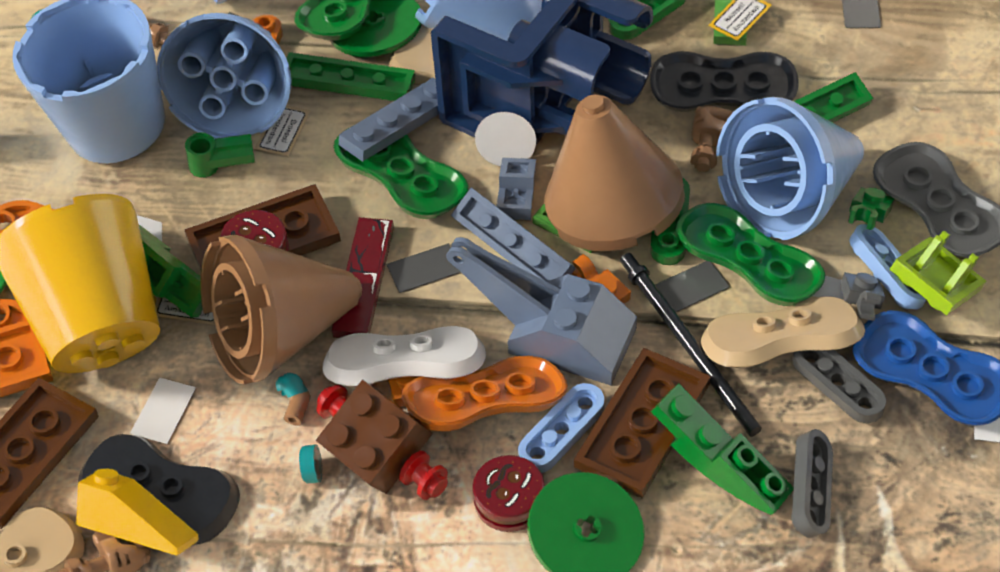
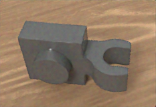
(864, 292)

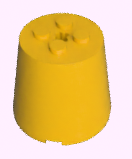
(82, 281)

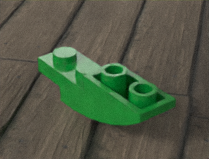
(170, 276)
(724, 460)

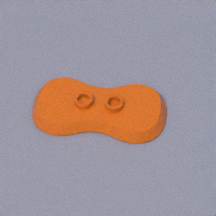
(507, 386)

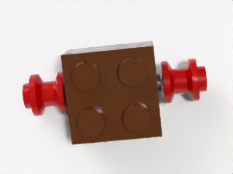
(378, 440)

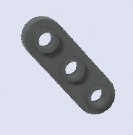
(856, 387)
(812, 484)

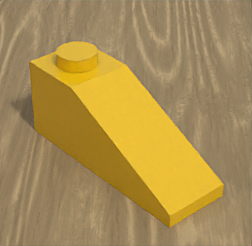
(130, 512)

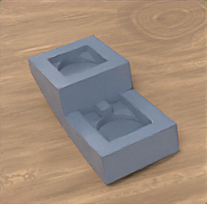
(516, 187)

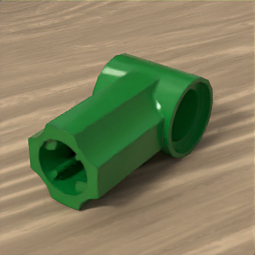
(208, 154)

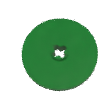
(385, 29)
(582, 498)

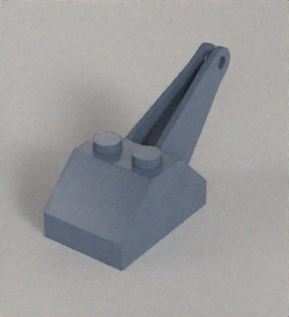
(561, 320)

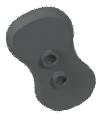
(929, 185)

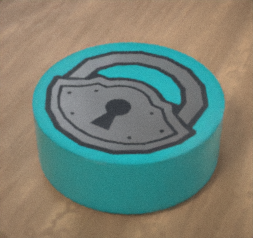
(310, 464)

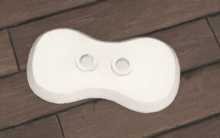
(434, 353)

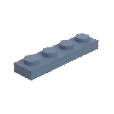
(391, 122)
(509, 238)

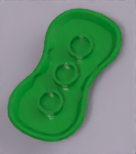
(331, 18)
(414, 181)
(729, 239)

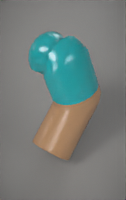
(297, 394)

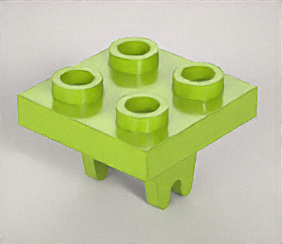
(939, 274)

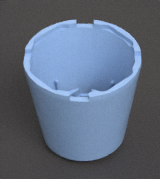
(94, 76)

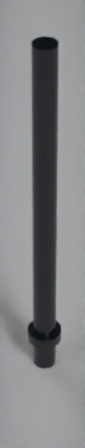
(639, 276)

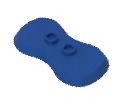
(911, 354)

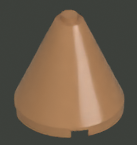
(611, 181)
(268, 303)

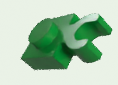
(870, 206)

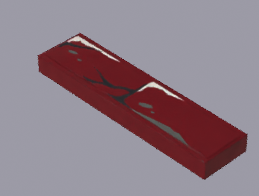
(368, 264)

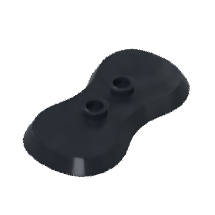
(694, 80)
(196, 494)

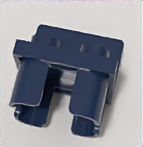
(539, 65)

